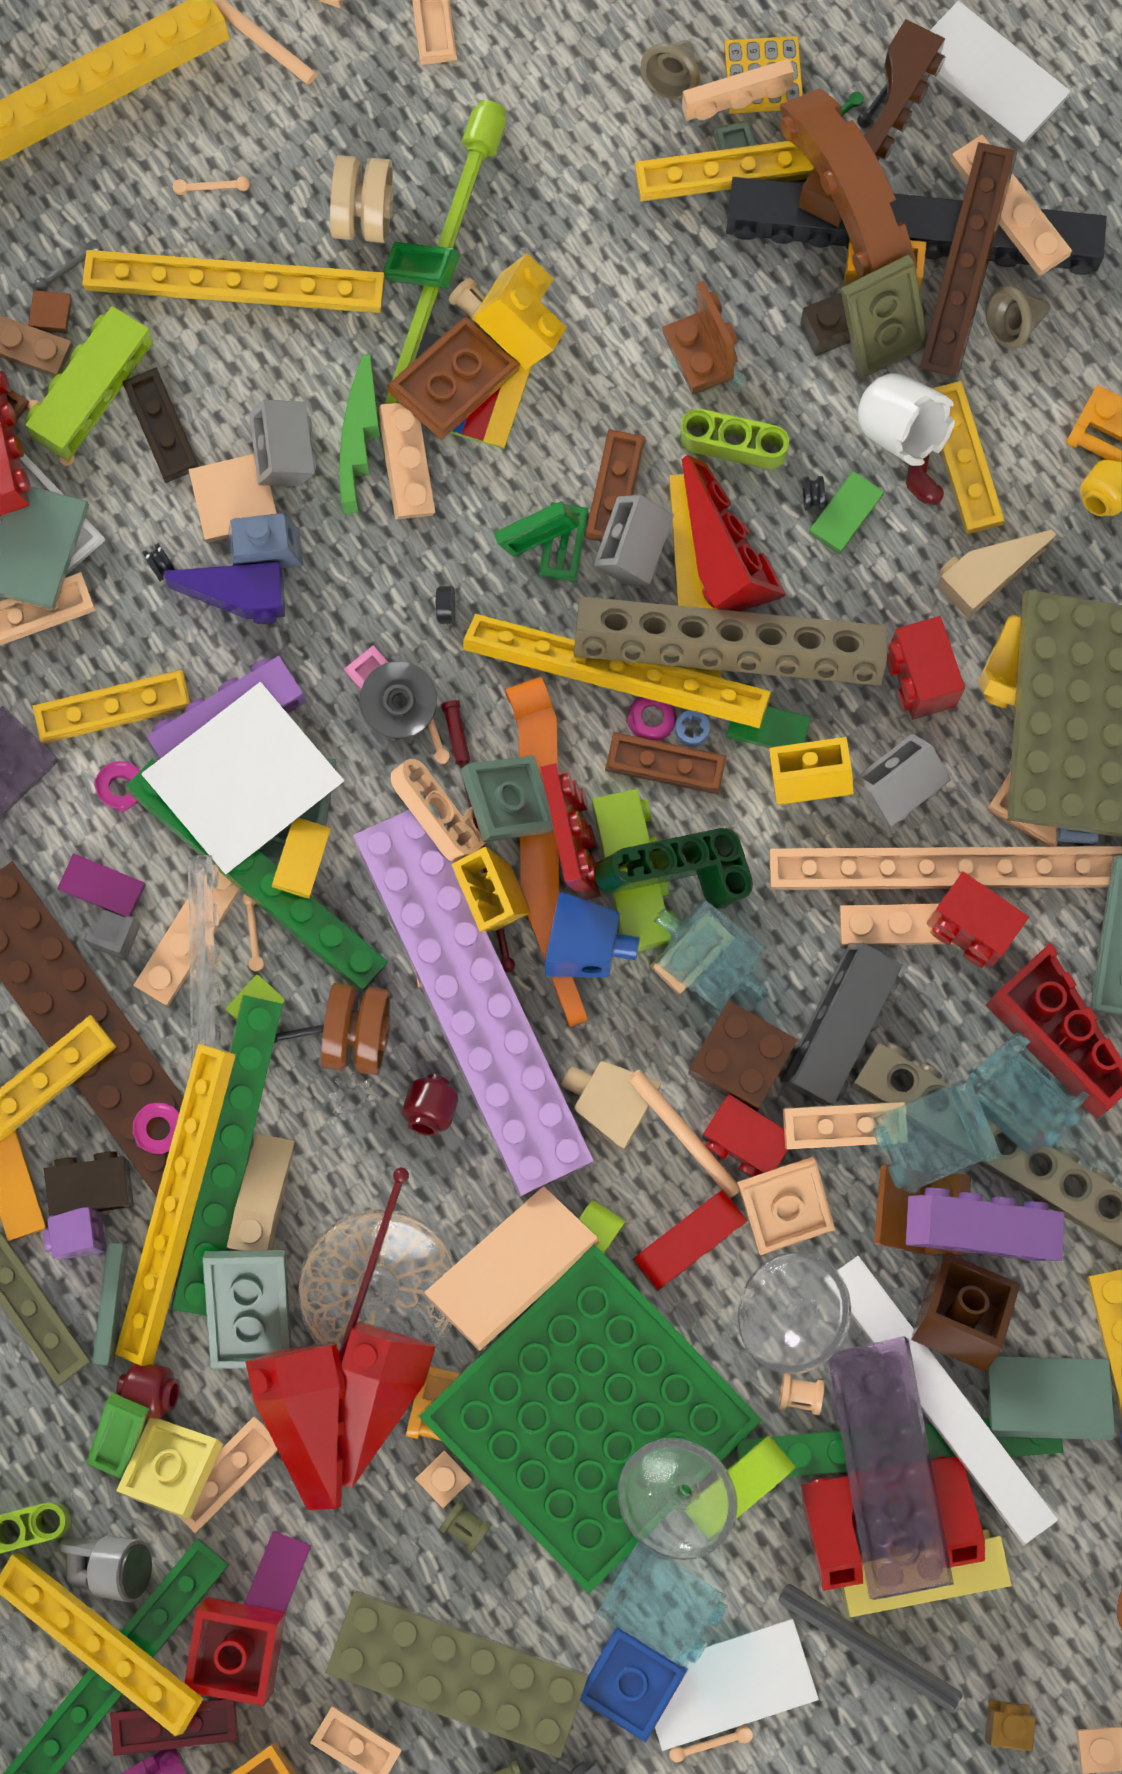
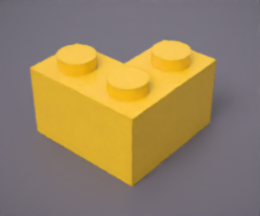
(517, 317)

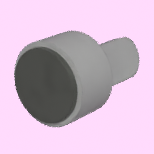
(116, 1567)

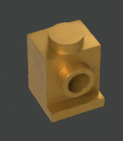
(1010, 1725)

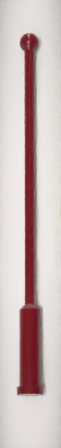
(462, 757)
(400, 1176)

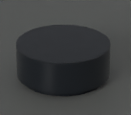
(445, 604)

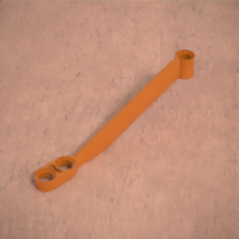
(540, 852)

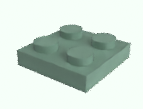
(507, 798)

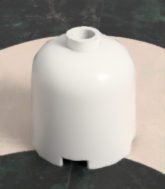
(905, 417)

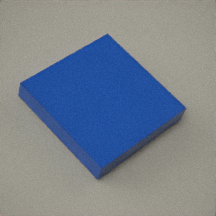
(632, 1684)

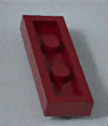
(138, 1732)

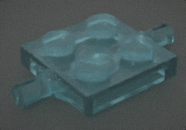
(710, 955)

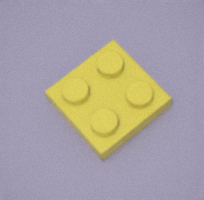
(169, 1467)

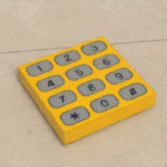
(750, 54)

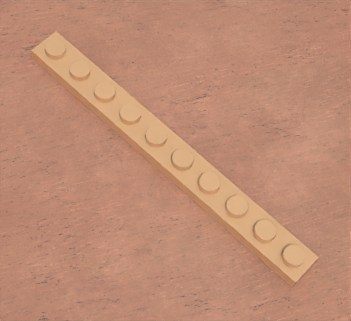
(940, 867)

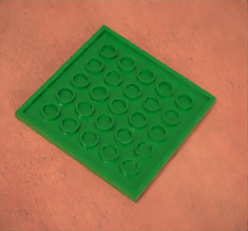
(570, 1400)

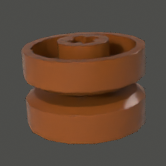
(363, 1029)

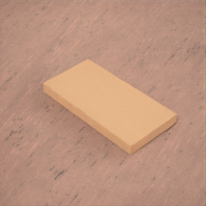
(511, 1268)

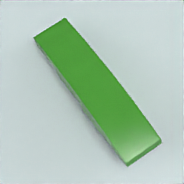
(359, 424)

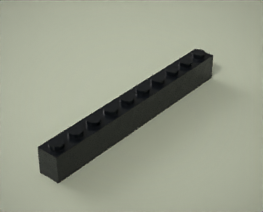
(772, 212)

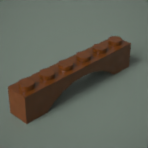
(907, 66)

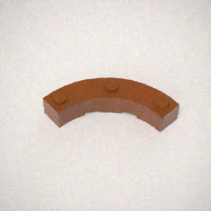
(850, 176)

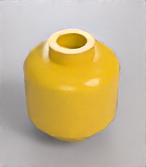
(1103, 489)

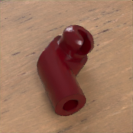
(922, 485)

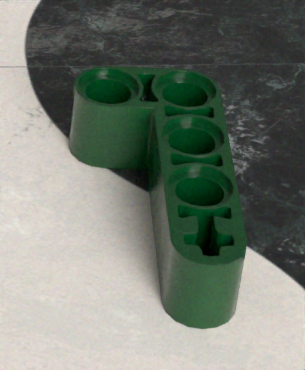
(712, 868)

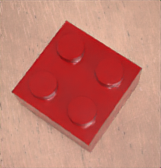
(925, 668)
(976, 921)
(234, 1651)

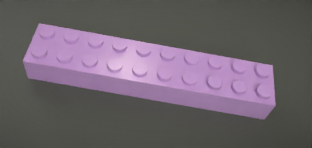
(473, 1004)

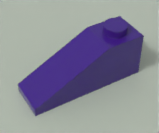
(243, 590)

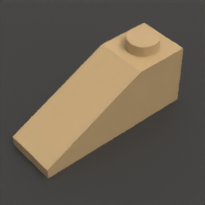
(987, 570)
(261, 1194)

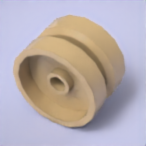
(358, 198)

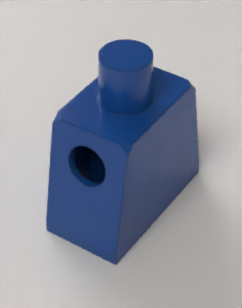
(586, 939)

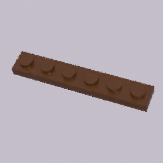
(968, 259)

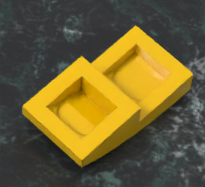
(301, 857)

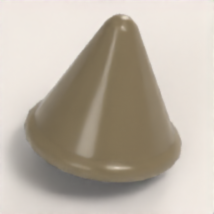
(664, 71)
(1002, 312)

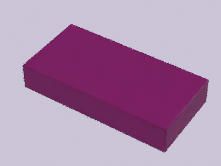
(101, 886)
(278, 1572)

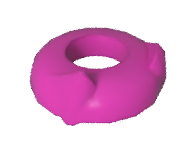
(642, 730)
(106, 776)
(140, 1122)

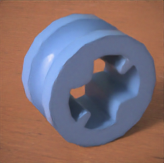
(680, 729)

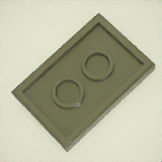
(884, 316)

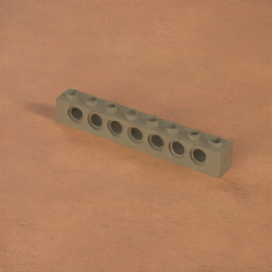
(730, 641)
(875, 1083)

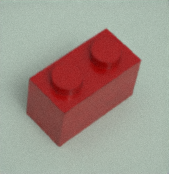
(745, 1137)

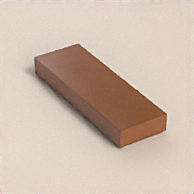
(615, 478)
(665, 763)

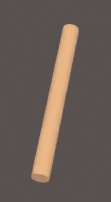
(266, 42)
(684, 1133)

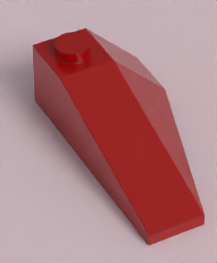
(725, 561)
(381, 1381)
(300, 1406)

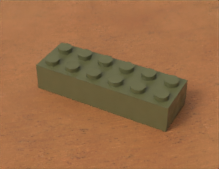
(457, 1673)

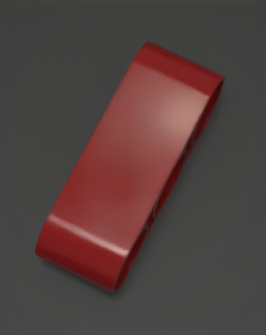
(690, 1239)

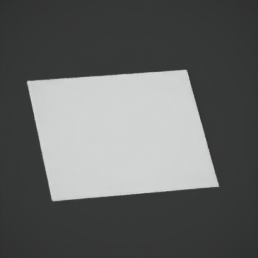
(242, 777)

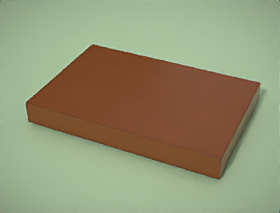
(453, 377)

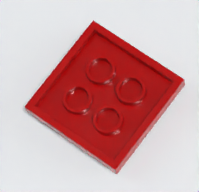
(571, 831)

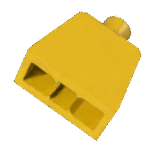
(494, 895)

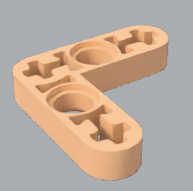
(459, 826)

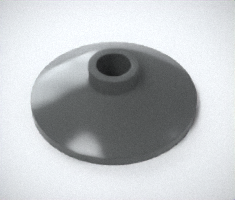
(384, 685)

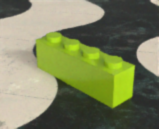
(88, 383)
(620, 825)

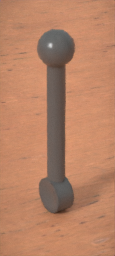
(42, 284)

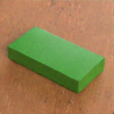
(846, 512)
(117, 1435)

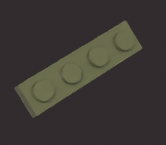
(38, 1318)

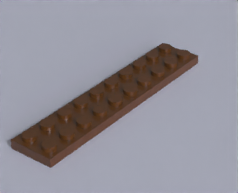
(59, 993)

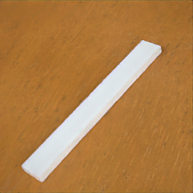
(950, 1410)

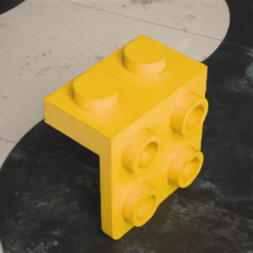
(1001, 670)

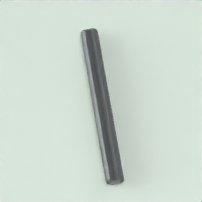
(870, 1647)

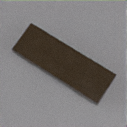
(160, 424)

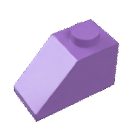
(75, 1234)

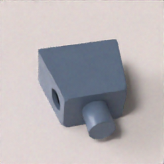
(264, 541)

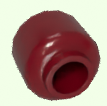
(430, 1105)
(150, 1387)

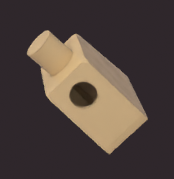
(608, 1101)

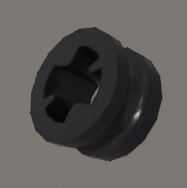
(813, 493)
(158, 561)

